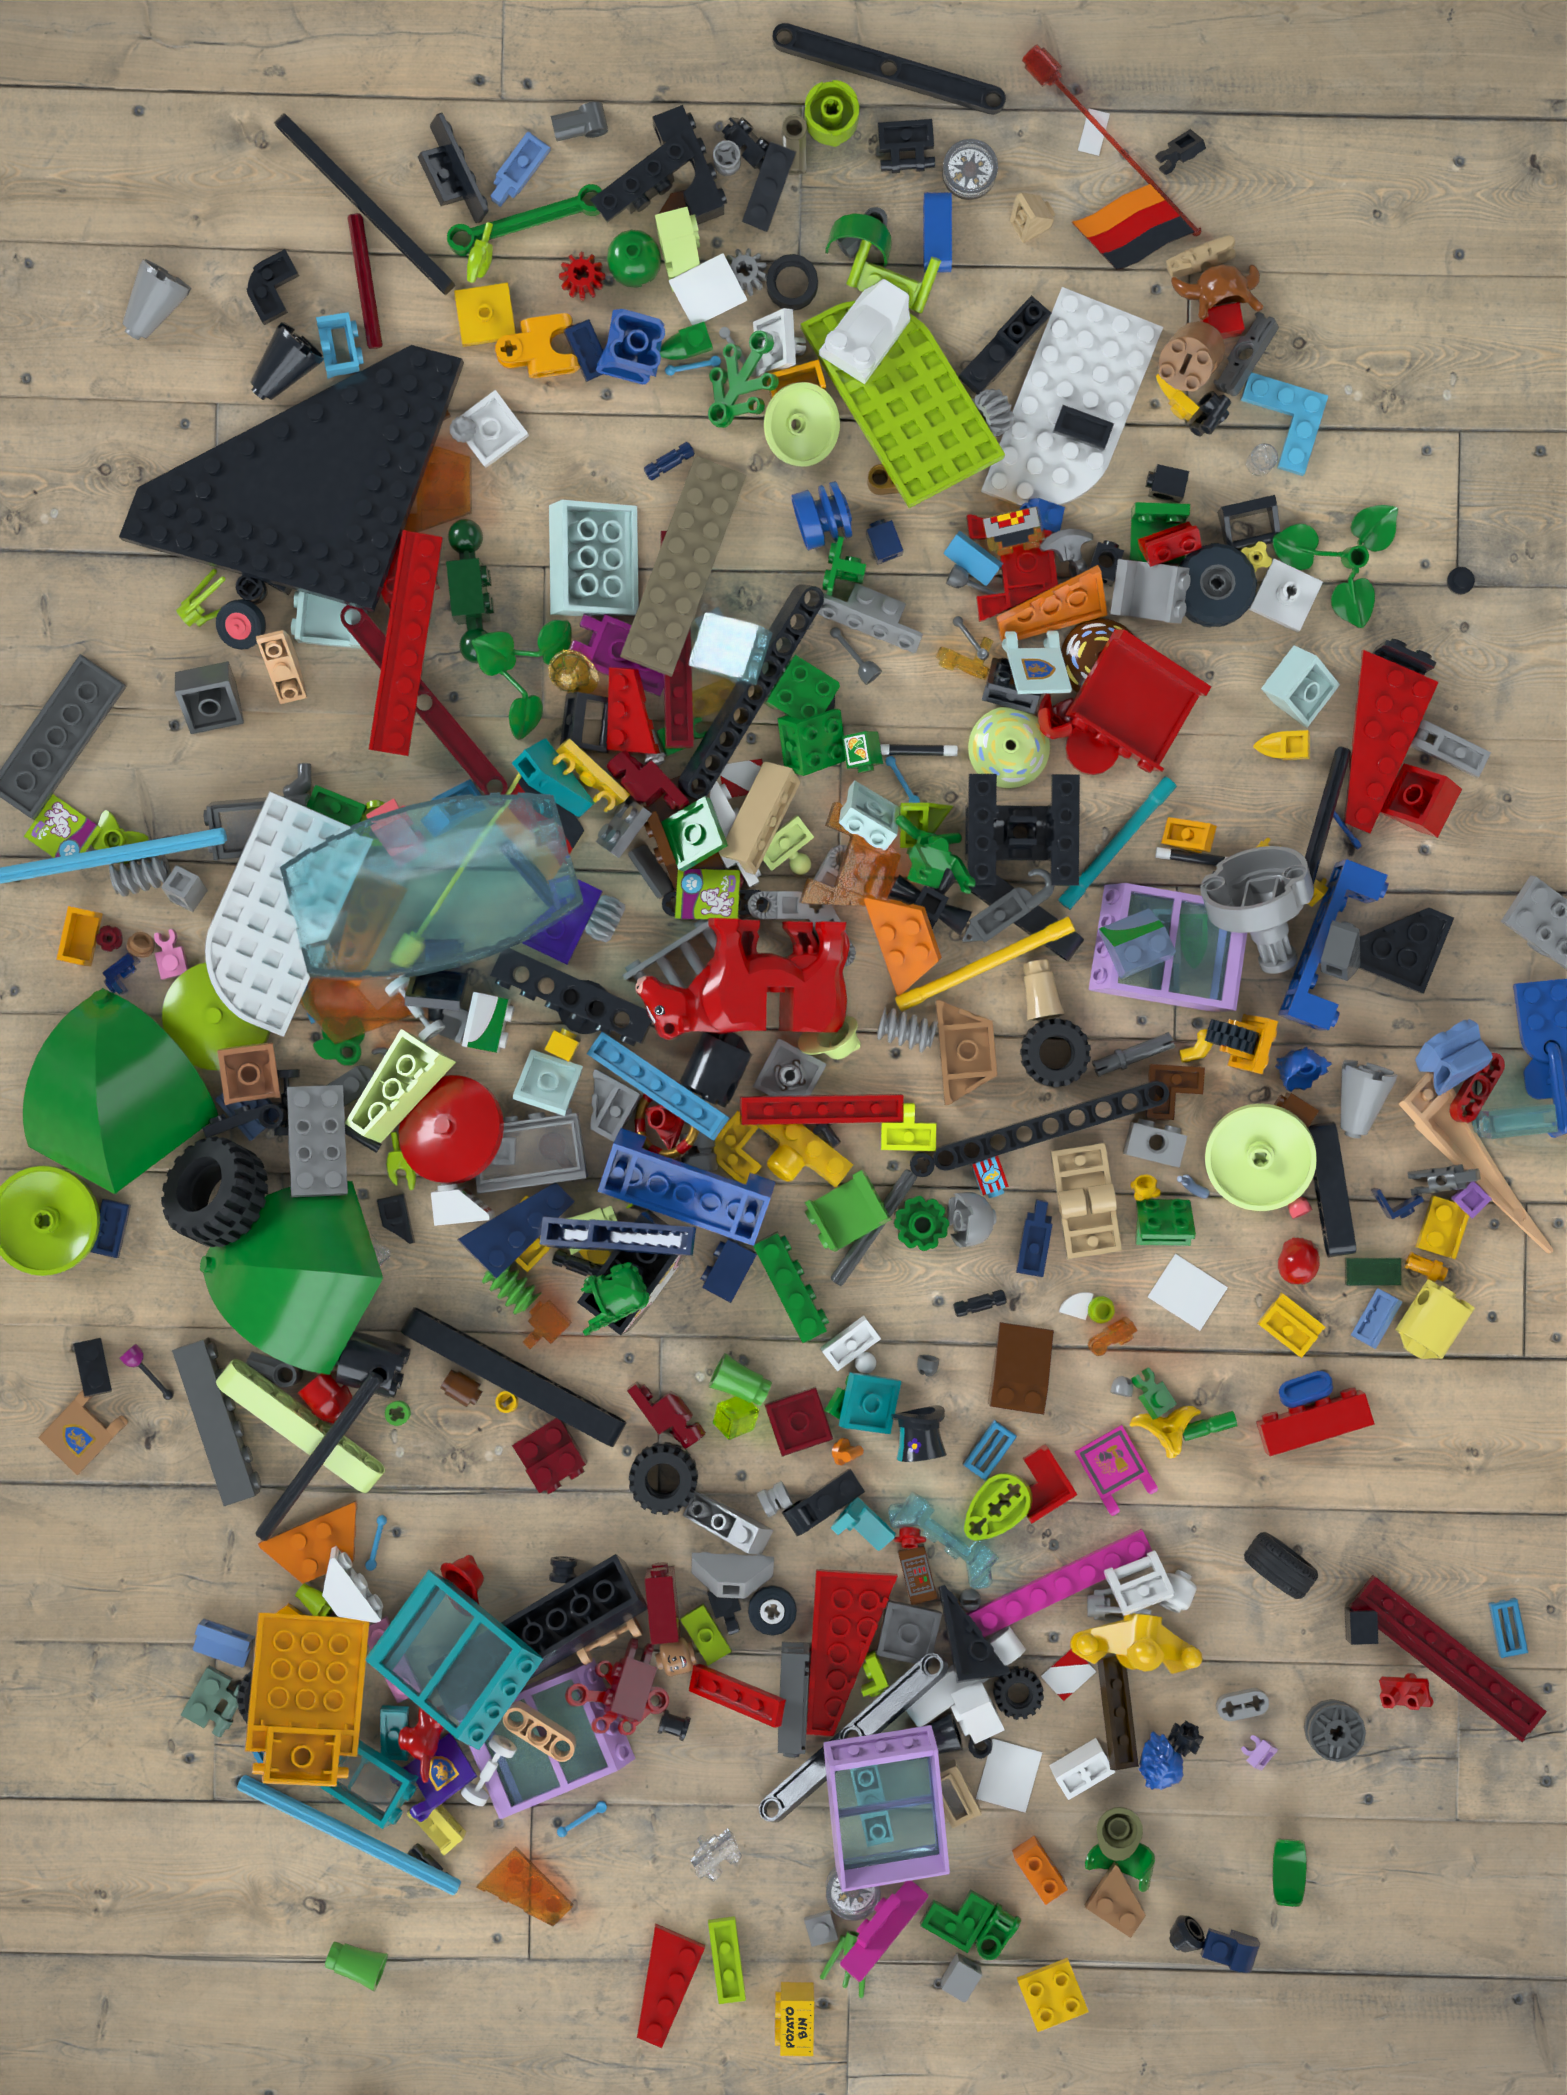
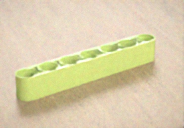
(298, 1424)

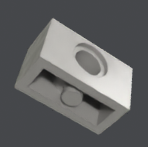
(1172, 1143)

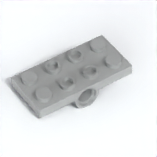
(1540, 919)
(317, 1141)

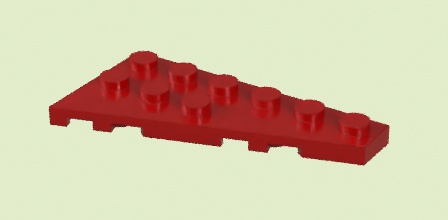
(1385, 722)
(843, 1627)

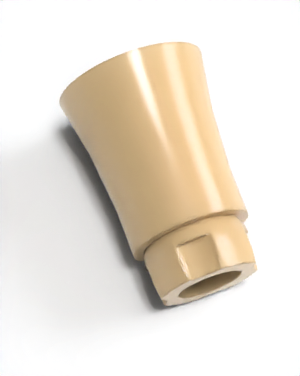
(1041, 991)

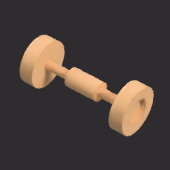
(632, 1625)

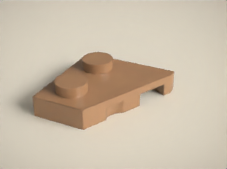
(1116, 1902)

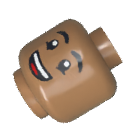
(676, 1657)

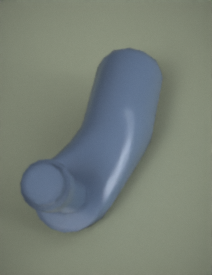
(1194, 1188)

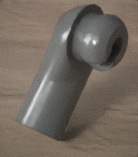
(302, 783)

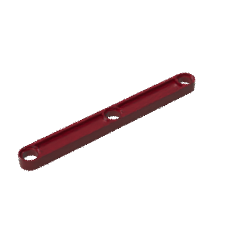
(437, 717)

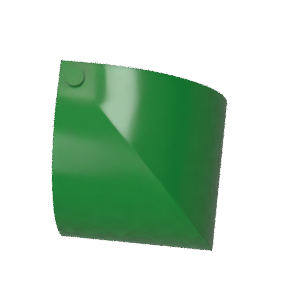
(112, 1093)
(297, 1277)

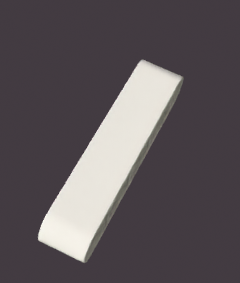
(939, 1697)

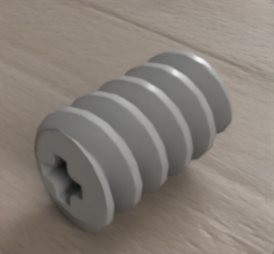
(139, 875)
(906, 1030)

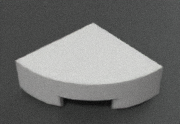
(1077, 1305)

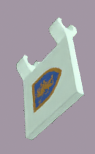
(1037, 668)

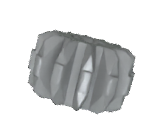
(751, 265)
(994, 410)
(605, 918)

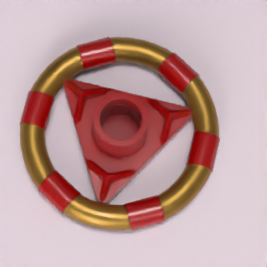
(668, 1127)

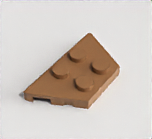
(965, 1050)

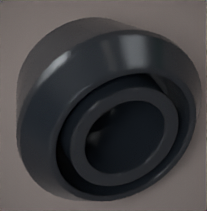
(1186, 1934)

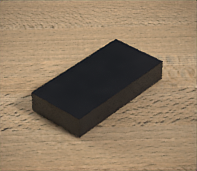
(1083, 427)

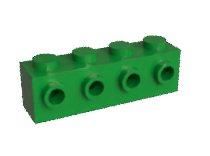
(787, 1281)

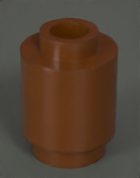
(461, 1388)

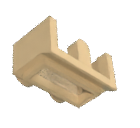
(957, 1796)

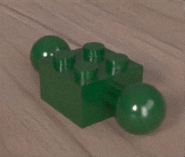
(468, 585)

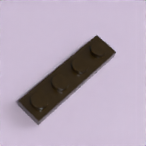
(1117, 1714)

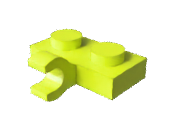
(908, 1134)

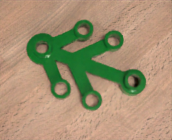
(739, 381)

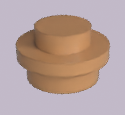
(140, 944)

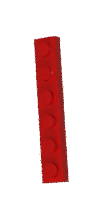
(821, 1109)

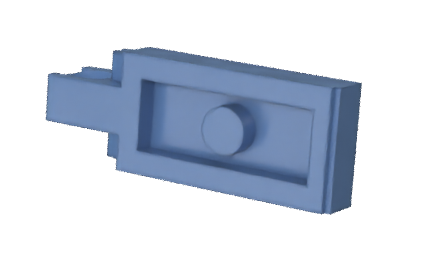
(519, 168)

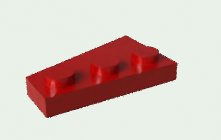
(627, 714)

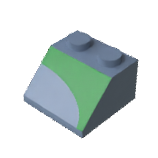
(1137, 943)

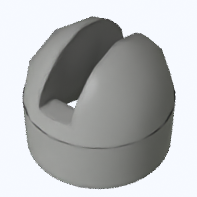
(1122, 1386)

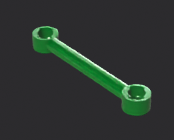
(525, 219)

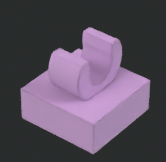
(1261, 1754)

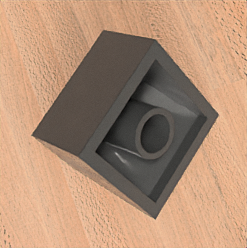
(208, 697)

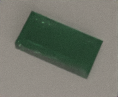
(1372, 1271)

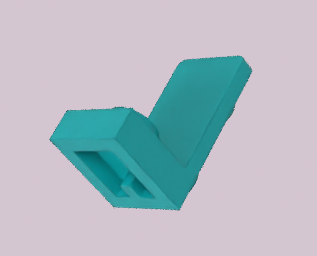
(866, 1522)

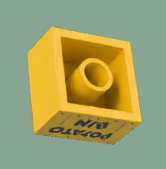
(796, 2024)

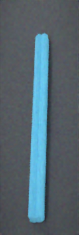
(113, 855)
(349, 1835)

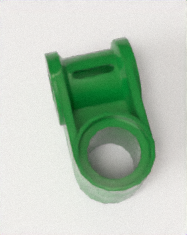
(998, 1927)

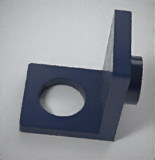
(1403, 1210)

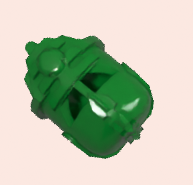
(617, 1296)

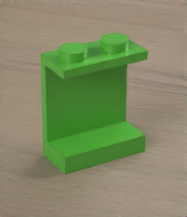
(847, 1212)

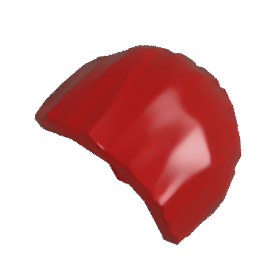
(1299, 1261)

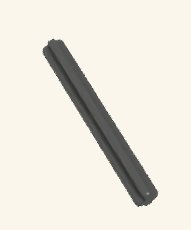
(862, 1244)

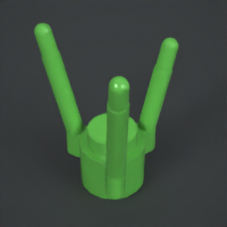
(846, 1943)

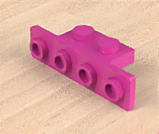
(881, 1931)

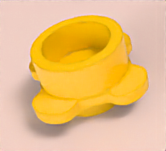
(1145, 1187)

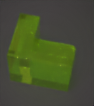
(735, 1417)

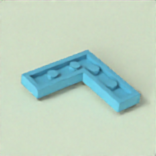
(1300, 403)

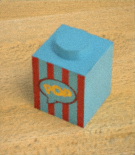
(990, 1176)

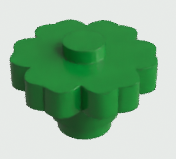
(921, 1223)

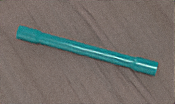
(1155, 799)

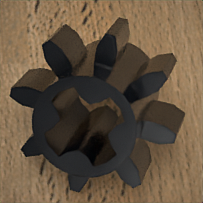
(1185, 1738)

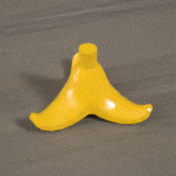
(1169, 1428)

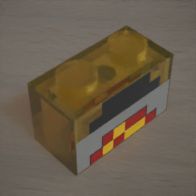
(1014, 530)

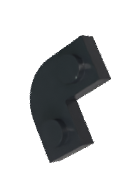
(263, 283)

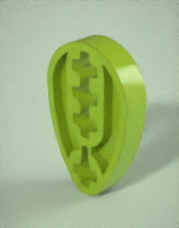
(1010, 1516)

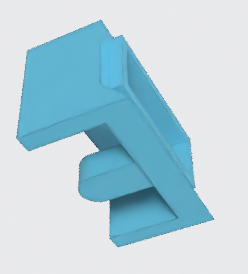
(336, 321)

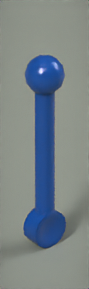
(1354, 841)

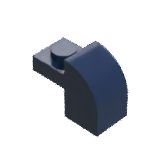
(1234, 1950)

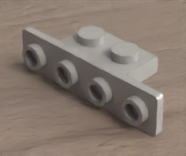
(872, 615)

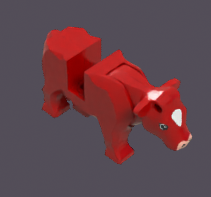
(735, 983)

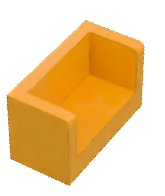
(807, 372)
(79, 936)

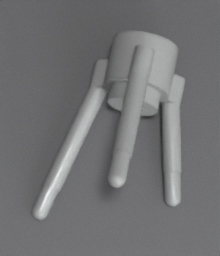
(1100, 1607)

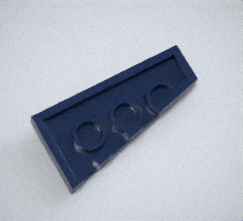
(512, 1232)

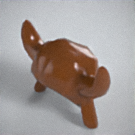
(1221, 286)

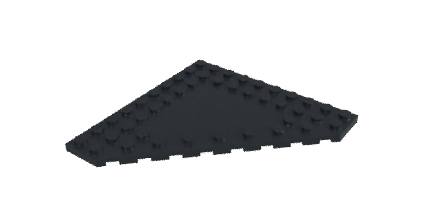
(313, 490)

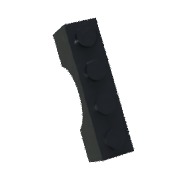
(702, 195)

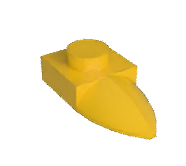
(1180, 404)
(1285, 745)

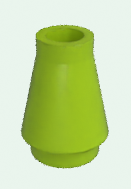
(314, 1601)

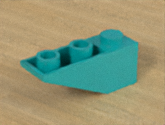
(538, 771)

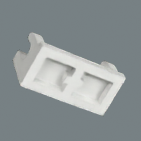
(1081, 1769)

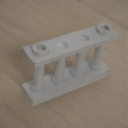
(635, 968)

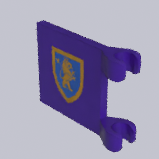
(447, 1775)

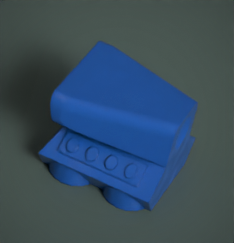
(632, 347)

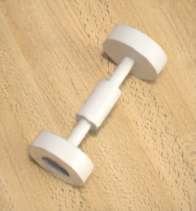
(431, 1030)
(502, 1747)

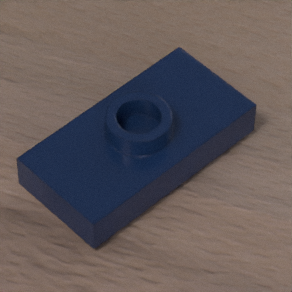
(585, 347)
(112, 1228)

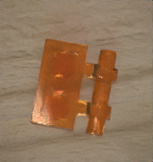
(1118, 1332)

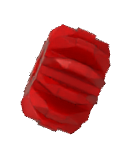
(584, 285)

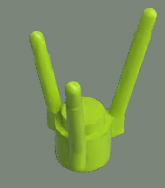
(191, 609)

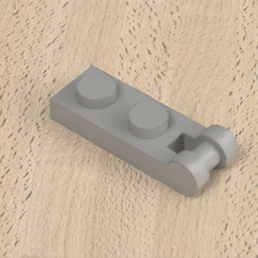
(1451, 749)

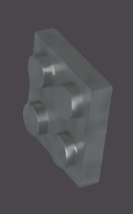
(623, 827)
(908, 1632)

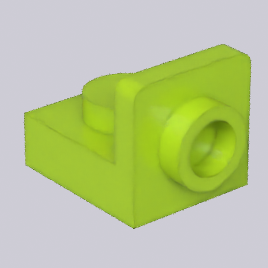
(874, 1669)

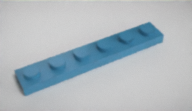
(658, 1086)

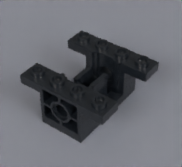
(1050, 830)

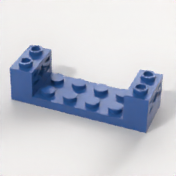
(1345, 880)
(685, 1190)

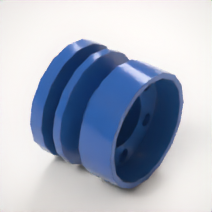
(822, 515)

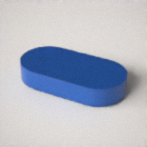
(1306, 1389)

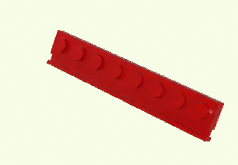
(405, 643)

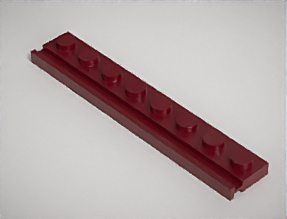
(1449, 1659)

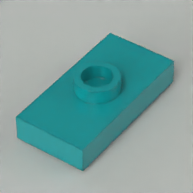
(392, 1721)

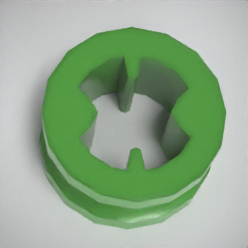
(399, 1421)

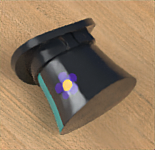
(920, 1434)

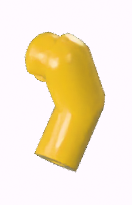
(1200, 1049)

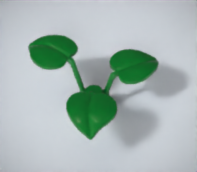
(1374, 528)
(497, 655)

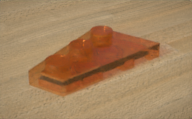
(525, 1886)

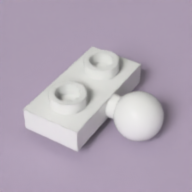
(851, 1345)

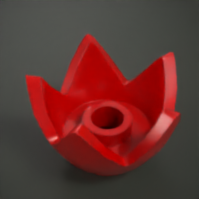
(1053, 720)

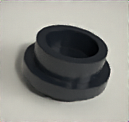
(1460, 580)

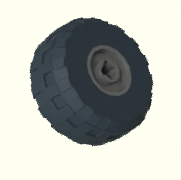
(1220, 585)

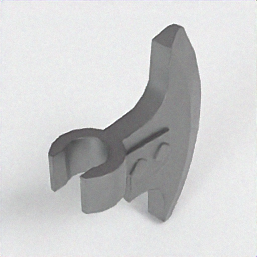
(1067, 546)

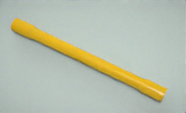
(920, 994)

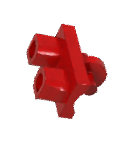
(1405, 1691)

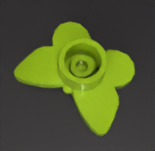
(113, 836)

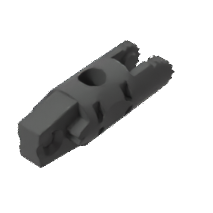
(1455, 1177)

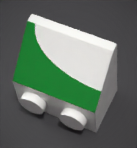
(487, 1022)

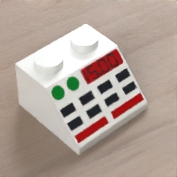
(458, 1205)

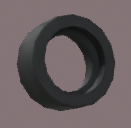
(783, 262)

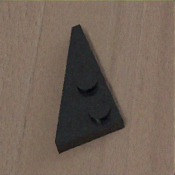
(970, 1652)

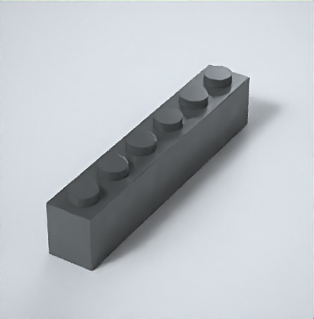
(217, 1422)

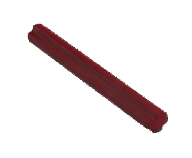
(365, 281)

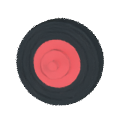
(240, 623)

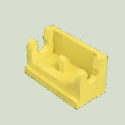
(441, 1828)

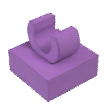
(1471, 1199)

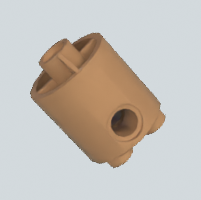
(1191, 356)

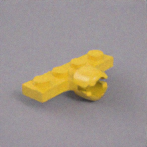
(803, 1148)

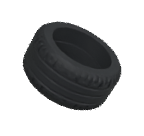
(1281, 1565)

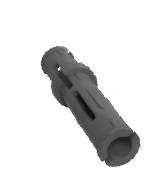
(1133, 1054)

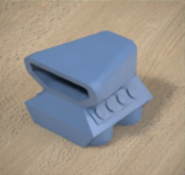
(1454, 1055)

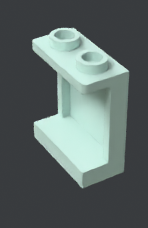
(320, 621)

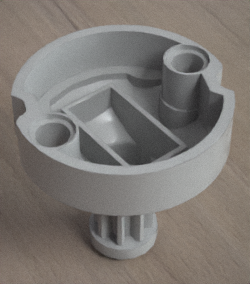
(1258, 895)

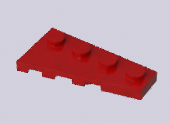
(668, 1978)

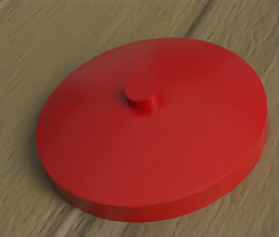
(452, 1131)

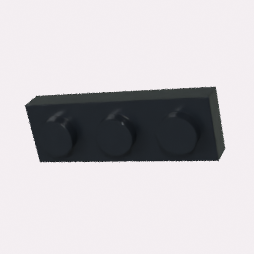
(769, 186)

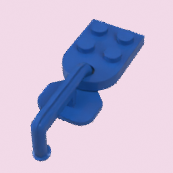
(1543, 1019)

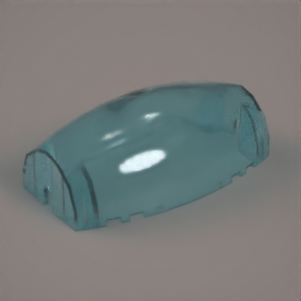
(431, 886)

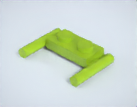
(868, 274)

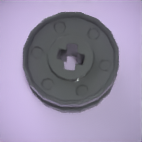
(1334, 1745)

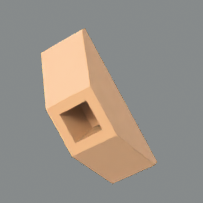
(282, 665)

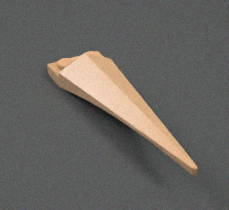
(1465, 1147)

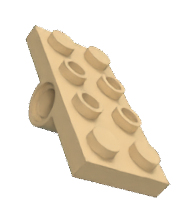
(1086, 1200)

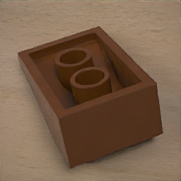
(1021, 1368)

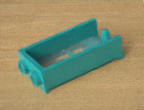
(373, 1786)

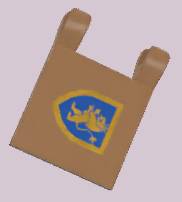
(78, 1435)

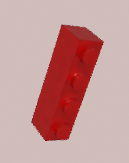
(1315, 1422)

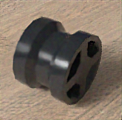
(562, 1569)

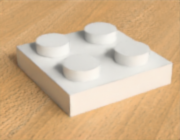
(495, 429)

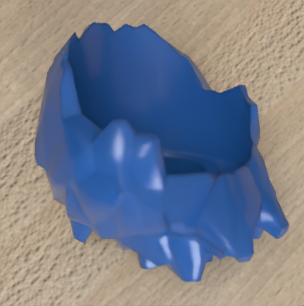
(1301, 1068)
(1160, 1763)

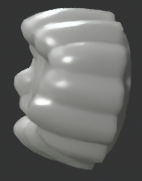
(462, 429)

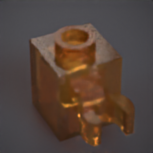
(548, 1323)

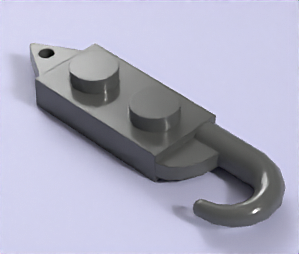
(1007, 910)

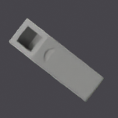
(728, 1524)

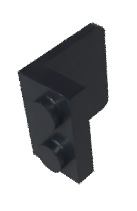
(1398, 653)

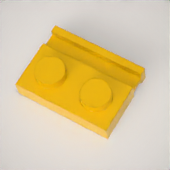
(1442, 1228)
(1291, 1325)

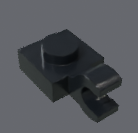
(1181, 148)
(726, 1608)

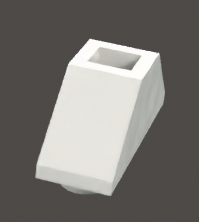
(348, 1591)

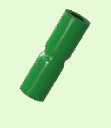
(1211, 1425)

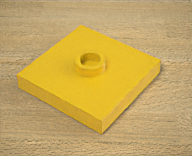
(484, 314)

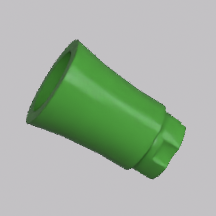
(739, 1381)
(357, 1964)

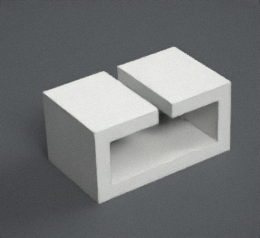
(976, 1712)

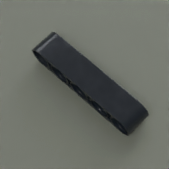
(1033, 921)
(1332, 1192)

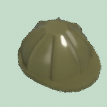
(1119, 1833)

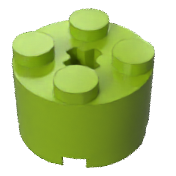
(826, 98)

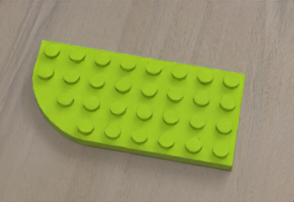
(912, 411)

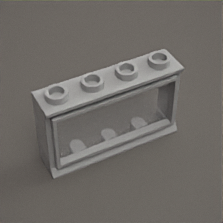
(536, 1153)

